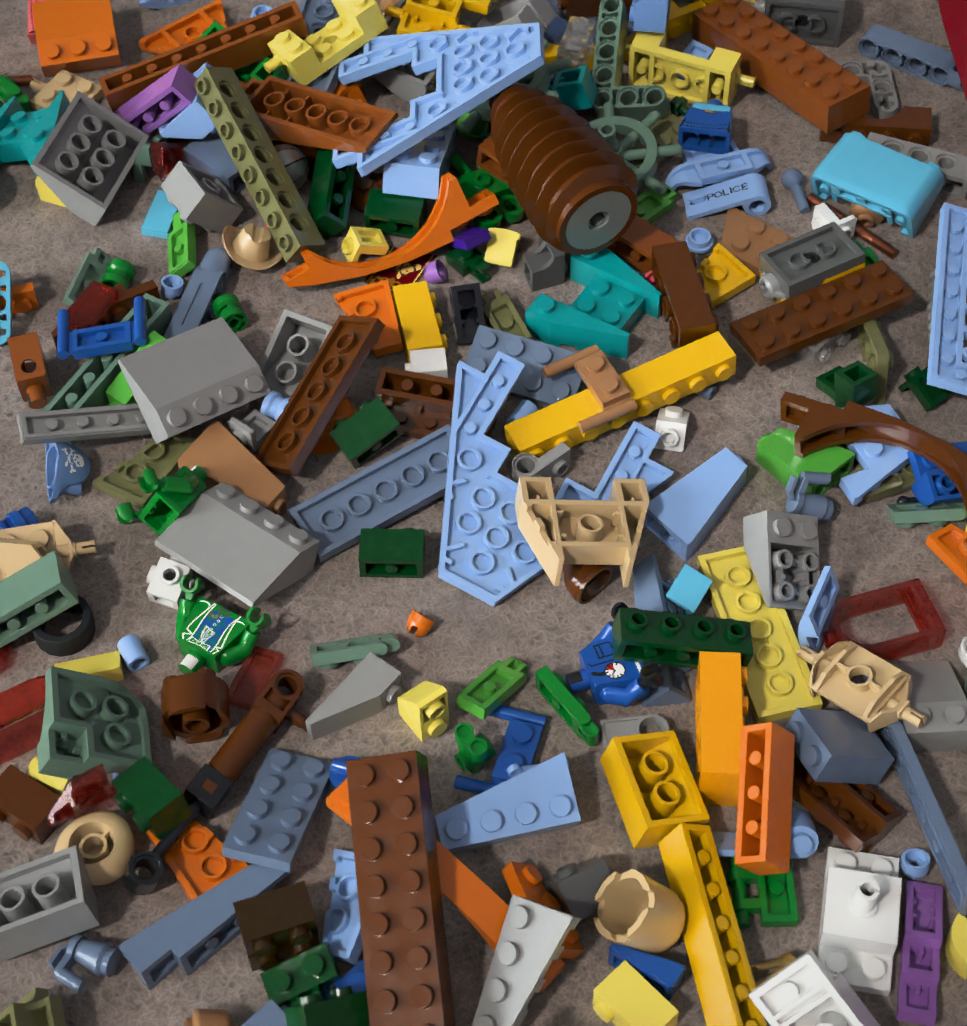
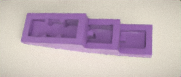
(920, 953)

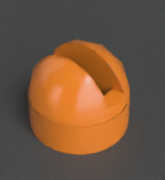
(421, 622)

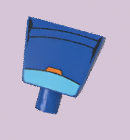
(706, 128)

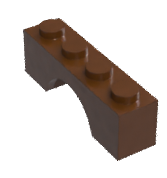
(910, 124)

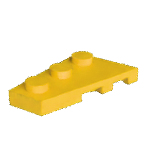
(724, 275)

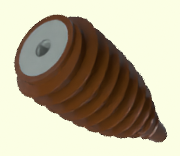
(561, 171)

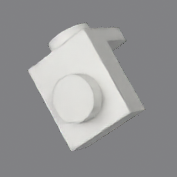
(824, 215)
(672, 426)

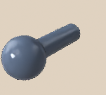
(792, 180)

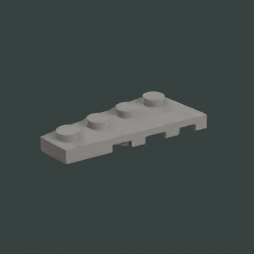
(524, 952)

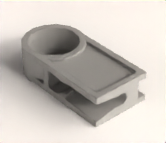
(628, 726)

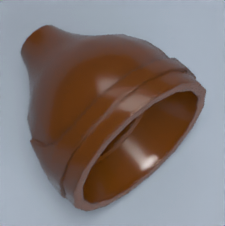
(586, 581)

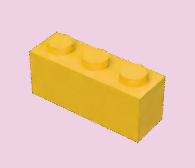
(417, 317)

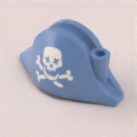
(65, 469)

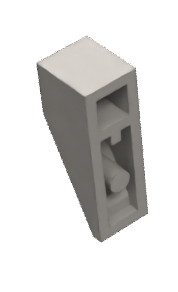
(359, 696)

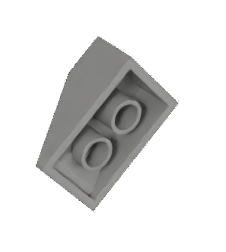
(292, 351)
(942, 701)

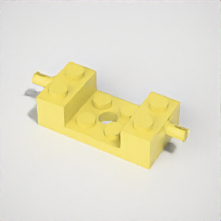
(309, 58)
(704, 78)

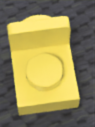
(363, 241)

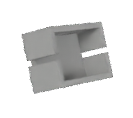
(519, 13)

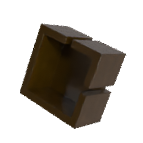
(277, 925)

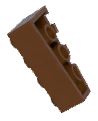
(683, 294)

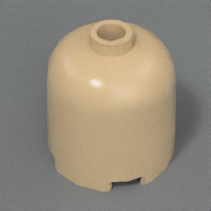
(639, 912)

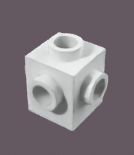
(165, 582)

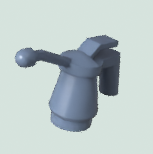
(807, 503)
(94, 955)

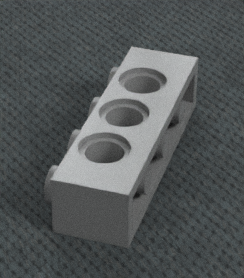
(952, 165)

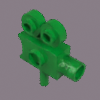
(479, 180)

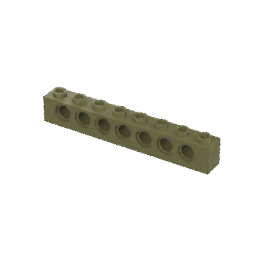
(258, 163)

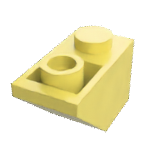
(425, 709)

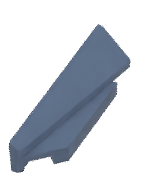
(650, 595)
(197, 928)

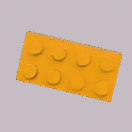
(718, 725)

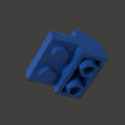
(931, 483)

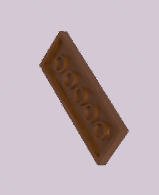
(821, 312)
(319, 394)

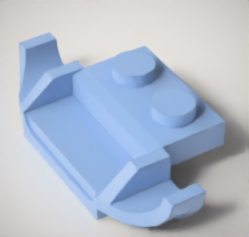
(710, 168)

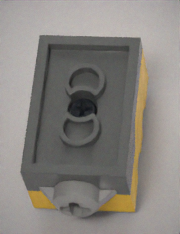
(810, 20)
(808, 262)

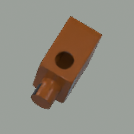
(31, 377)

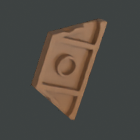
(748, 236)

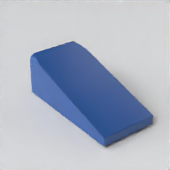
(660, 972)

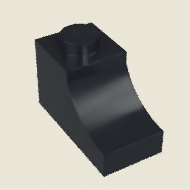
(466, 311)

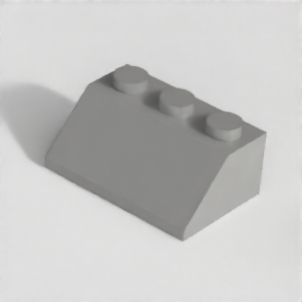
(45, 902)

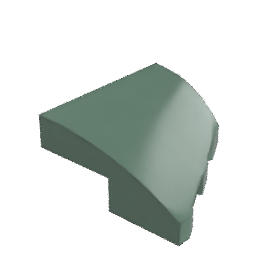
(143, 161)

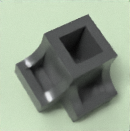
(544, 266)
(577, 885)

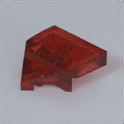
(165, 157)
(81, 793)

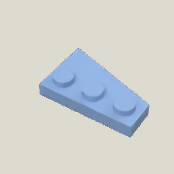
(342, 920)

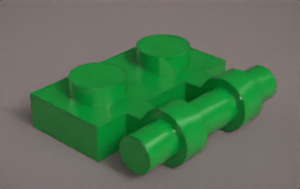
(775, 898)

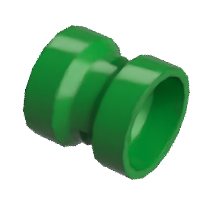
(119, 272)
(231, 312)

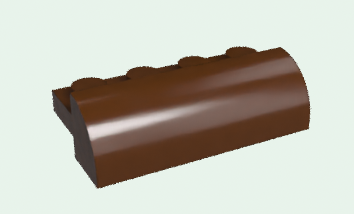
(418, 400)
(849, 810)

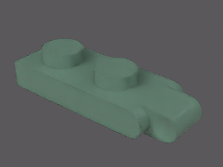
(91, 268)
(907, 514)
(330, 654)

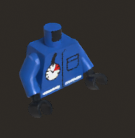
(610, 679)

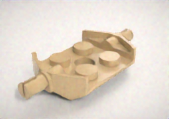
(52, 538)
(878, 700)

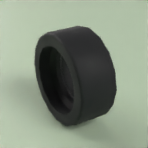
(72, 642)

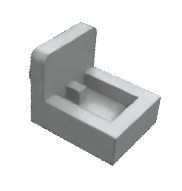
(252, 429)

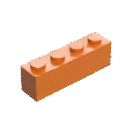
(765, 799)

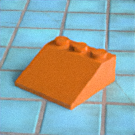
(75, 35)

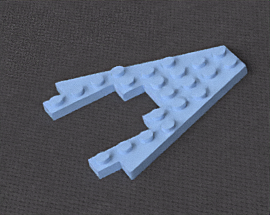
(469, 71)
(480, 531)

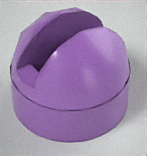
(435, 272)

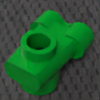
(472, 749)

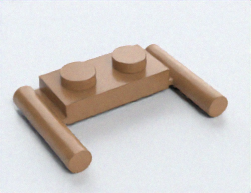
(601, 381)

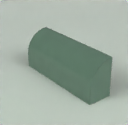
(35, 596)

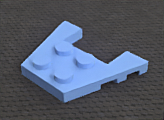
(877, 461)

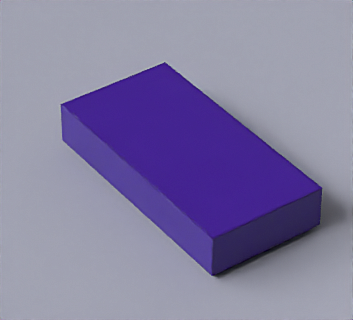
(469, 238)

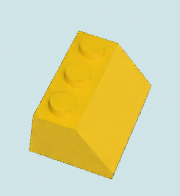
(652, 786)

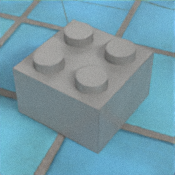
(201, 197)

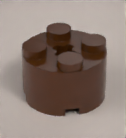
(195, 706)

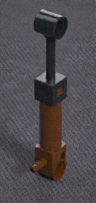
(218, 776)

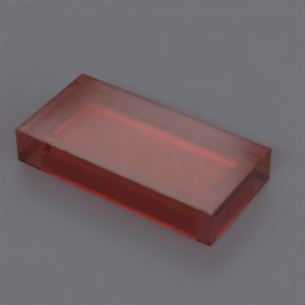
(91, 305)
(254, 677)

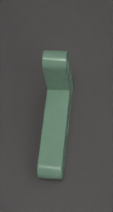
(612, 68)

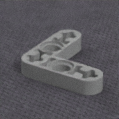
(882, 79)

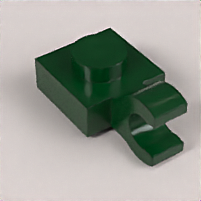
(469, 262)

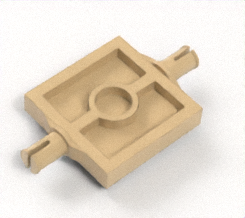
(63, 81)

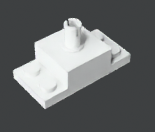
(860, 918)
(810, 997)

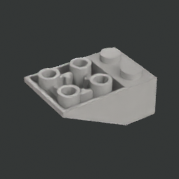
(783, 556)

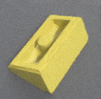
(104, 665)

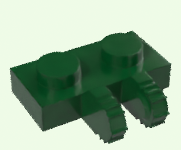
(302, 976)

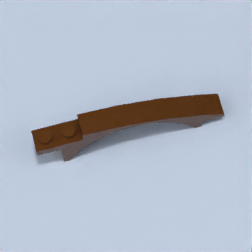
(827, 425)

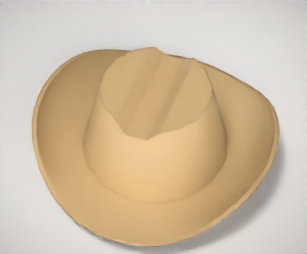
(251, 246)
(103, 842)

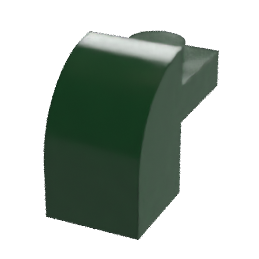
(849, 383)

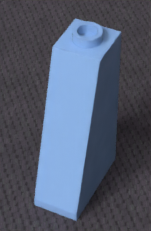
(695, 503)

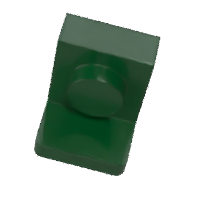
(926, 394)

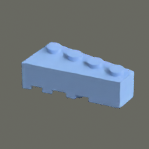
(518, 808)

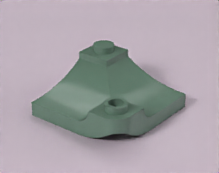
(90, 724)

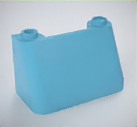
(879, 181)

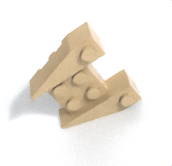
(582, 529)

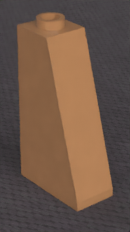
(232, 463)

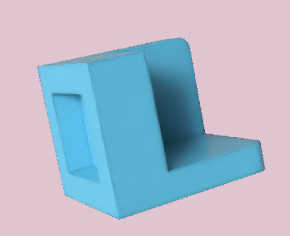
(688, 589)

